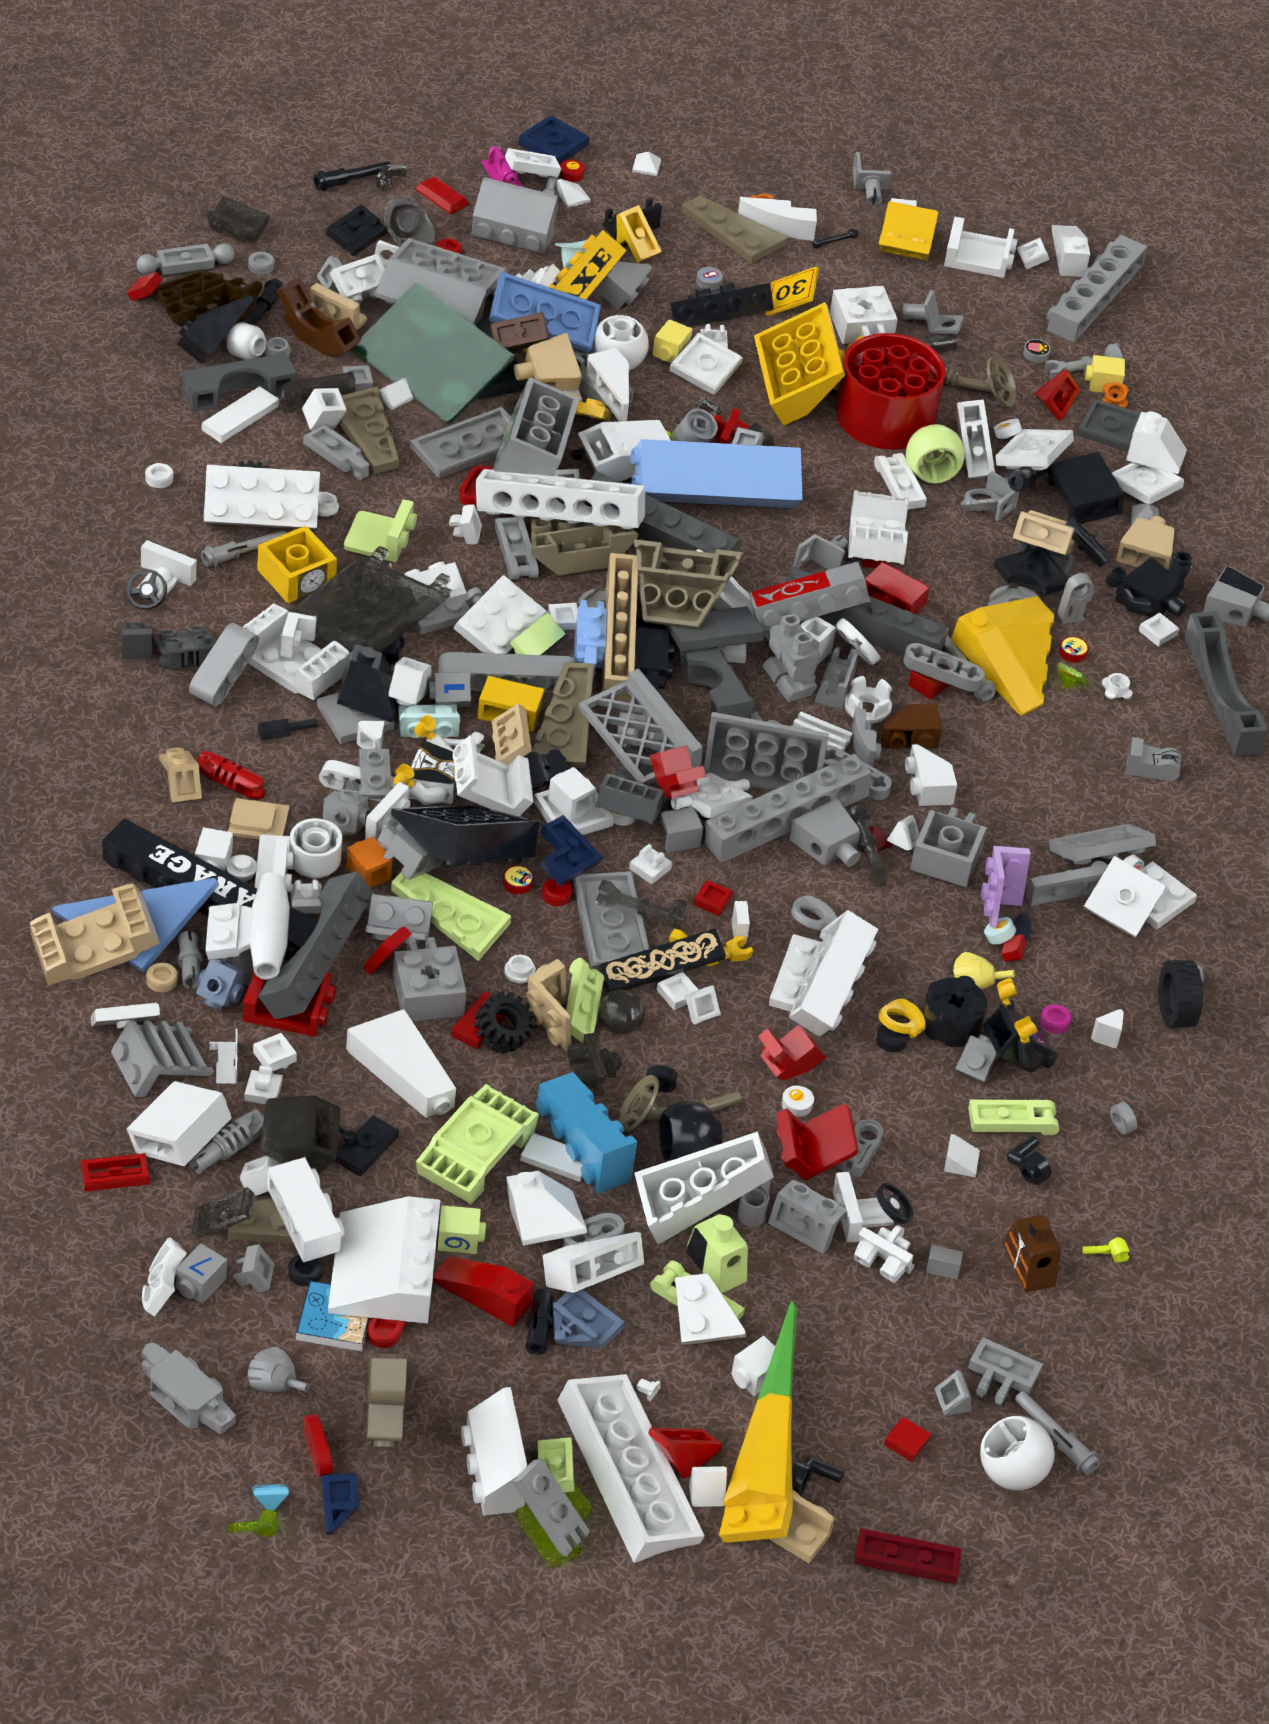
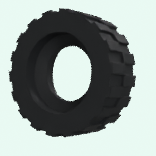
(1180, 993)

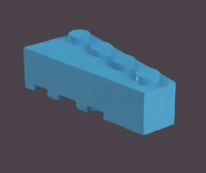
(587, 1132)

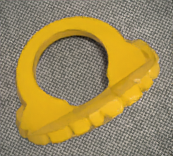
(906, 1009)

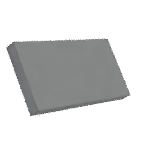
(462, 443)
(609, 929)

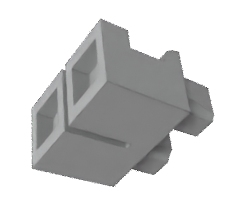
(407, 851)

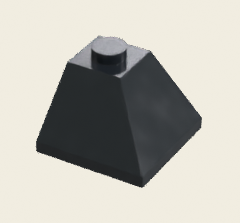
(367, 684)

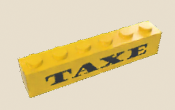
(589, 267)

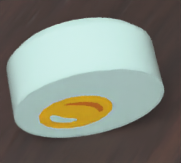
(1002, 933)

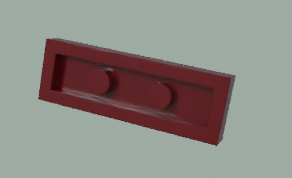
(908, 1556)

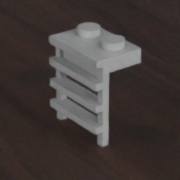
(144, 1056)

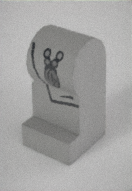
(1152, 761)

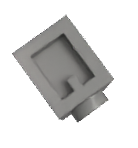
(374, 773)

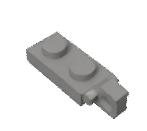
(337, 451)

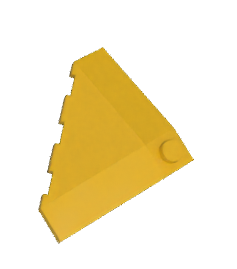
(1010, 647)

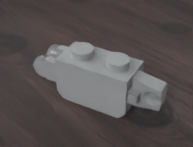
(186, 1390)

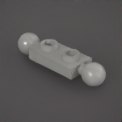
(185, 259)

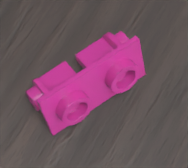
(498, 167)

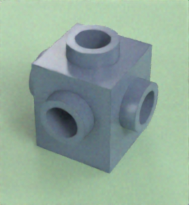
(221, 984)

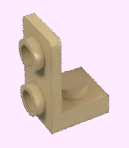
(182, 774)

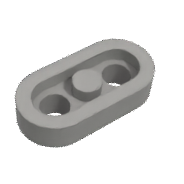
(597, 1228)

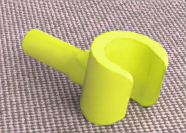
(1116, 1247)

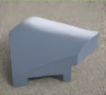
(584, 1321)

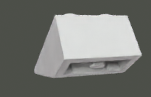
(611, 443)

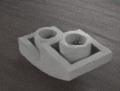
(864, 739)

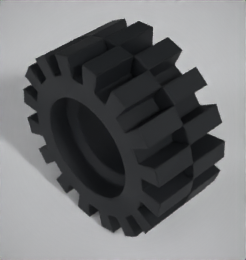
(514, 1011)

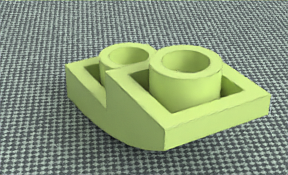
(538, 636)

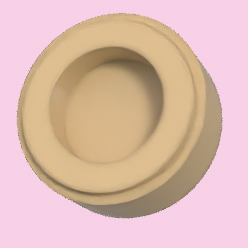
(162, 977)

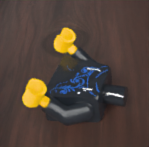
(1017, 1037)

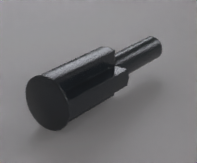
(283, 727)

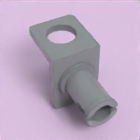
(871, 180)
(930, 313)
(1001, 487)
(824, 552)

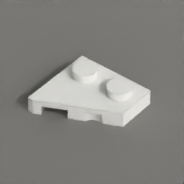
(704, 1311)

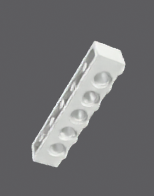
(573, 491)

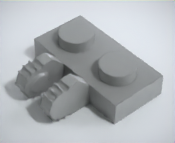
(1005, 1367)

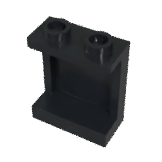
(1087, 487)

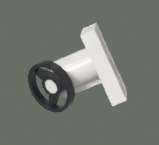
(164, 571)
(871, 1211)

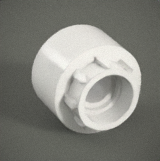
(316, 847)

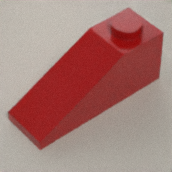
(487, 1287)

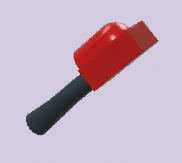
(1015, 947)

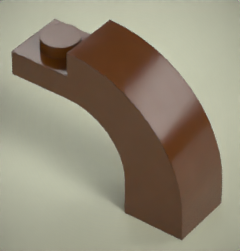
(311, 325)

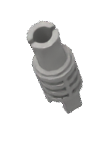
(229, 1141)

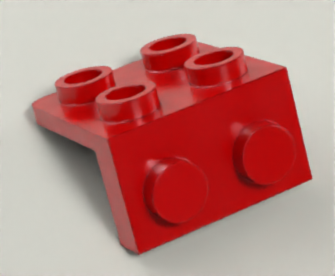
(817, 1143)

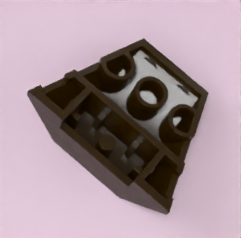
(202, 292)

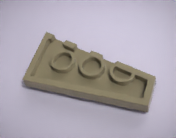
(733, 229)
(369, 430)
(564, 723)

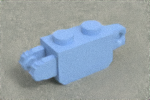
(590, 634)

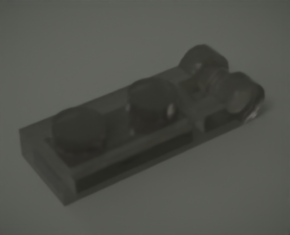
(344, 382)

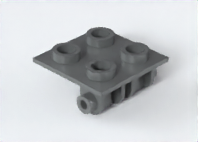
(174, 643)

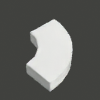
(162, 1276)

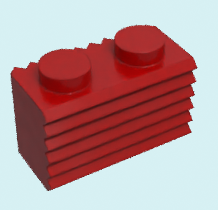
(896, 588)

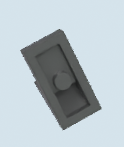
(136, 640)

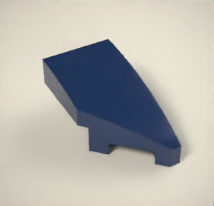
(339, 1499)

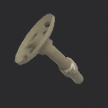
(995, 383)
(643, 1106)

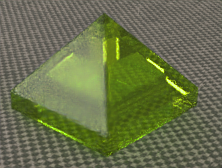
(1070, 677)

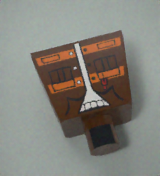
(1031, 1243)

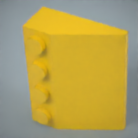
(799, 362)

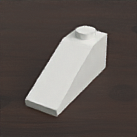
(1071, 250)
(610, 377)
(975, 437)
(592, 1261)

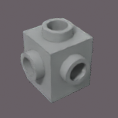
(346, 810)

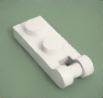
(900, 479)

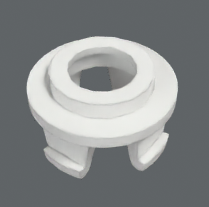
(878, 696)

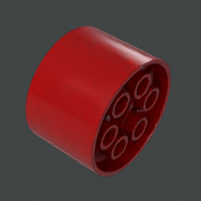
(889, 389)

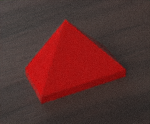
(1058, 394)
(685, 1447)

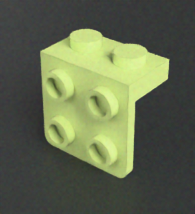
(376, 530)

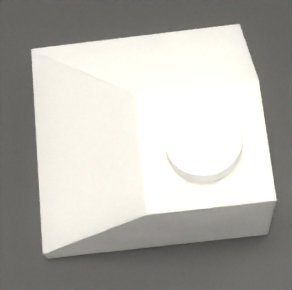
(543, 1208)

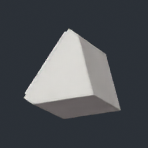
(396, 394)
(370, 734)
(905, 833)
(1108, 1029)

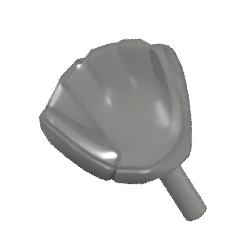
(274, 1372)

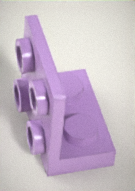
(1006, 880)

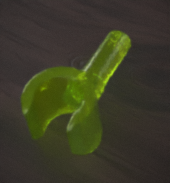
(264, 1526)

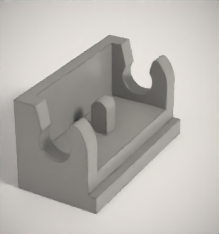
(837, 679)

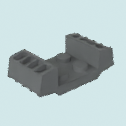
(629, 797)

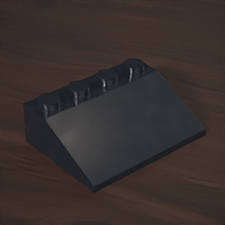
(470, 833)

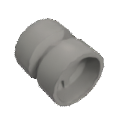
(695, 427)

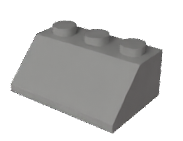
(514, 215)

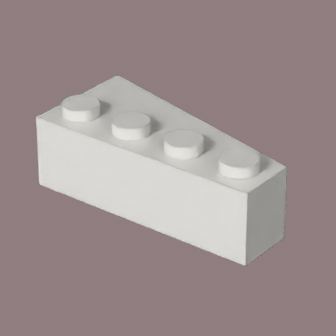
(833, 973)
(700, 1184)

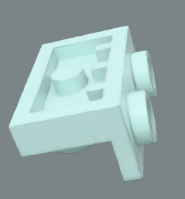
(445, 716)

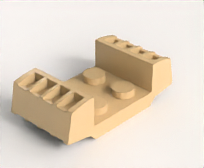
(96, 938)

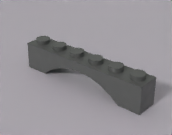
(1239, 720)
(298, 980)

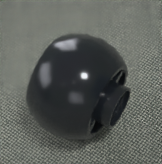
(687, 1129)

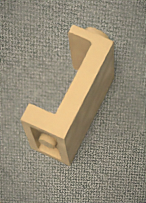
(1045, 532)

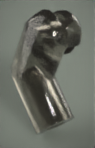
(387, 172)

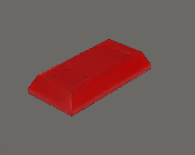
(442, 195)

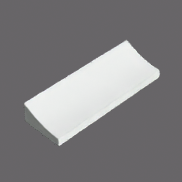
(629, 1466)

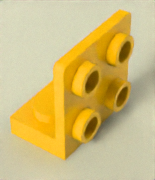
(908, 231)

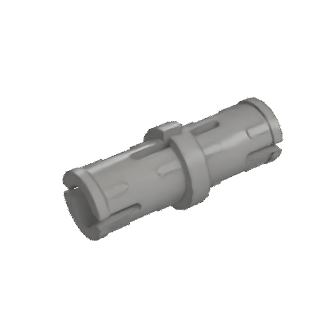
(189, 959)

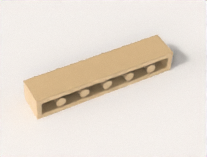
(620, 622)

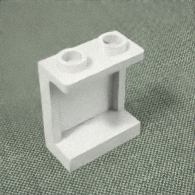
(979, 252)
(490, 781)

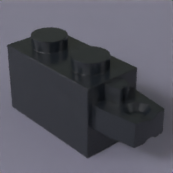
(652, 655)

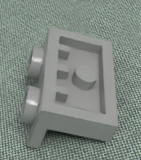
(393, 912)
(806, 1215)

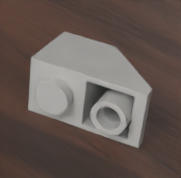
(622, 281)

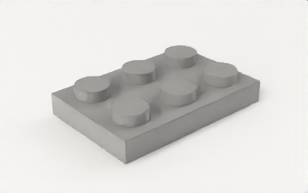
(1102, 843)

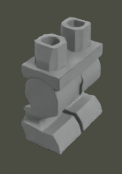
(794, 659)

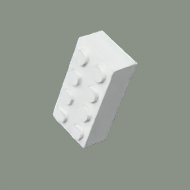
(261, 497)

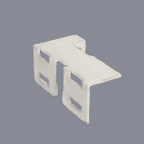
(225, 1068)

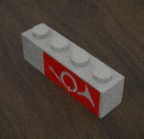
(810, 595)

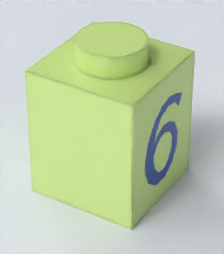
(460, 1229)

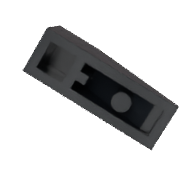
(210, 328)

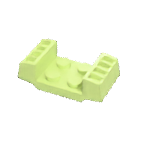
(475, 1142)

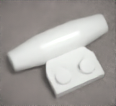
(259, 928)

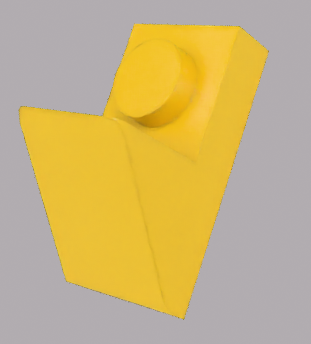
(635, 230)

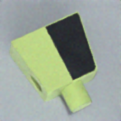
(719, 1252)

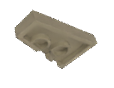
(264, 1224)

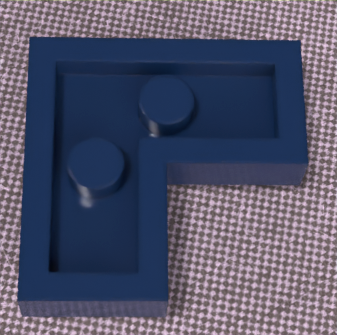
(573, 851)

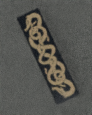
(663, 961)

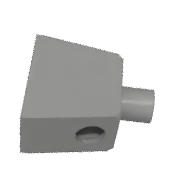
(827, 834)

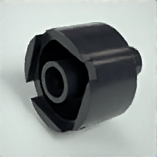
(954, 1010)

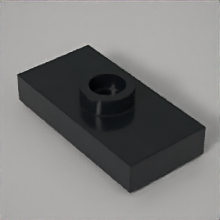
(370, 1144)

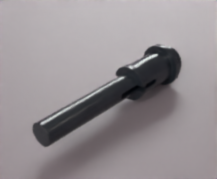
(323, 180)
(264, 301)
(1019, 480)

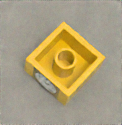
(296, 563)

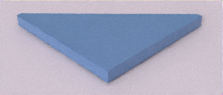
(168, 907)

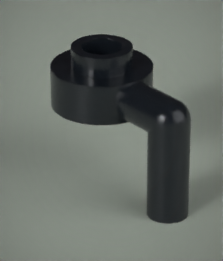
(1032, 1164)
(802, 1471)

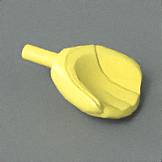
(979, 969)

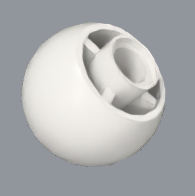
(625, 335)
(1017, 1453)

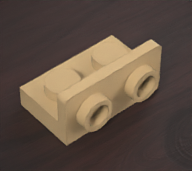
(336, 306)
(511, 734)
(807, 1530)

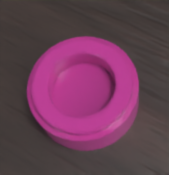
(1055, 1019)

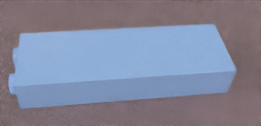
(718, 473)

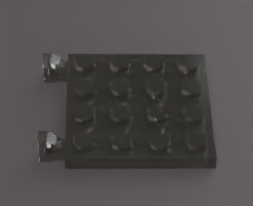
(371, 603)

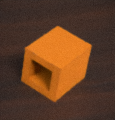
(369, 860)

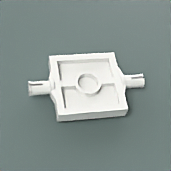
(715, 796)

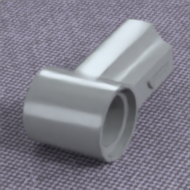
(754, 1205)

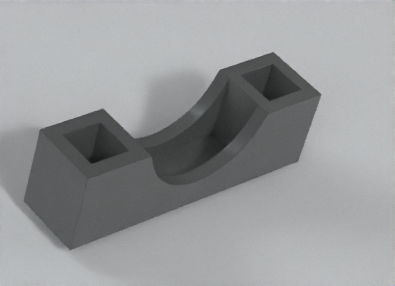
(207, 385)
(711, 670)

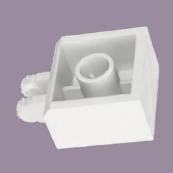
(862, 312)

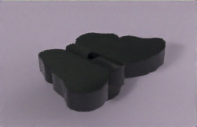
(553, 761)

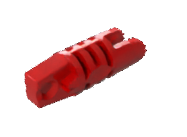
(231, 775)

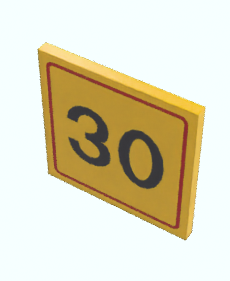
(793, 290)

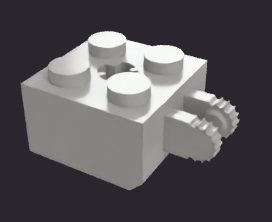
(948, 847)
(429, 981)

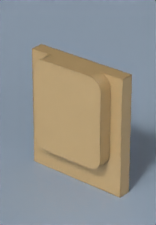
(257, 818)

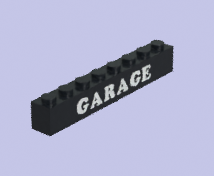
(165, 864)

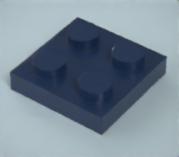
(554, 138)

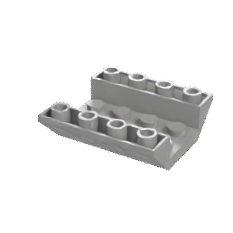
(450, 276)

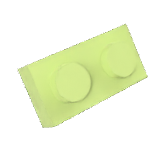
(559, 1459)

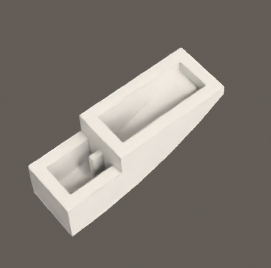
(780, 216)

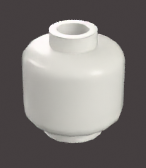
(245, 341)

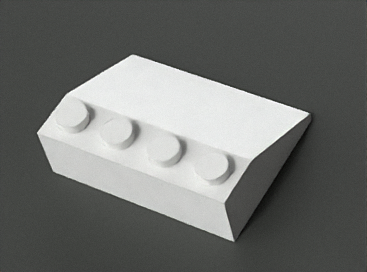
(386, 1260)

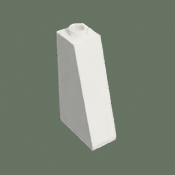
(403, 1061)

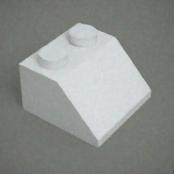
(1156, 444)

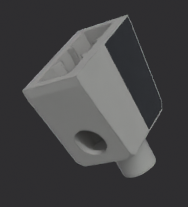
(1237, 598)

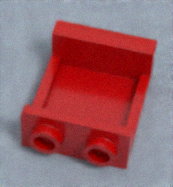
(302, 1023)

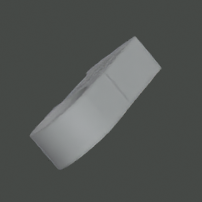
(1074, 602)
(867, 1148)

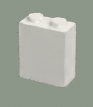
(179, 1123)

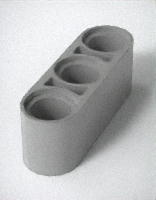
(224, 664)

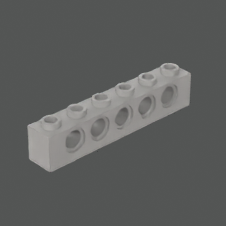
(1096, 288)
(774, 812)

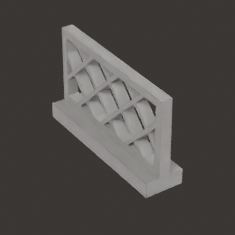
(651, 704)

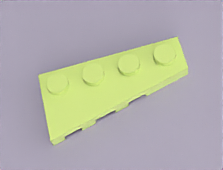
(455, 913)

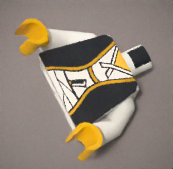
(433, 769)

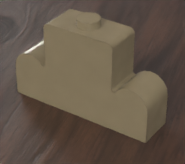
(386, 1398)

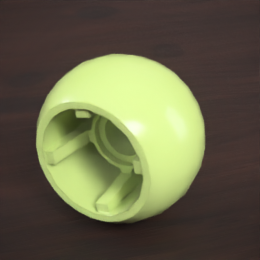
(935, 453)

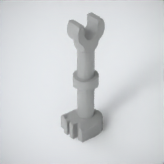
(1058, 366)

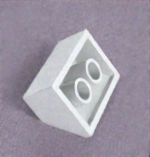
(495, 1453)

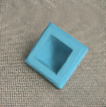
(270, 1494)

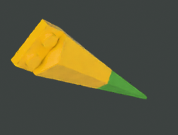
(761, 1484)

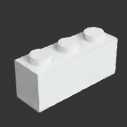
(305, 1209)

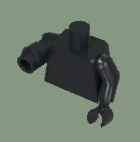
(1152, 587)

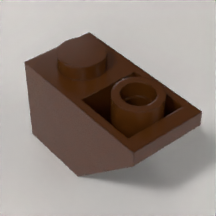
(913, 726)

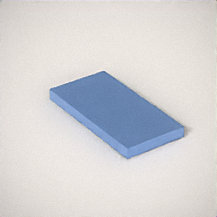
(565, 312)

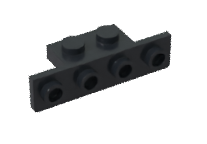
(721, 303)

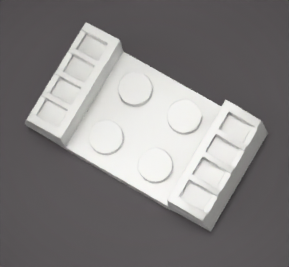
(878, 527)
(309, 669)

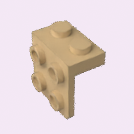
(546, 998)

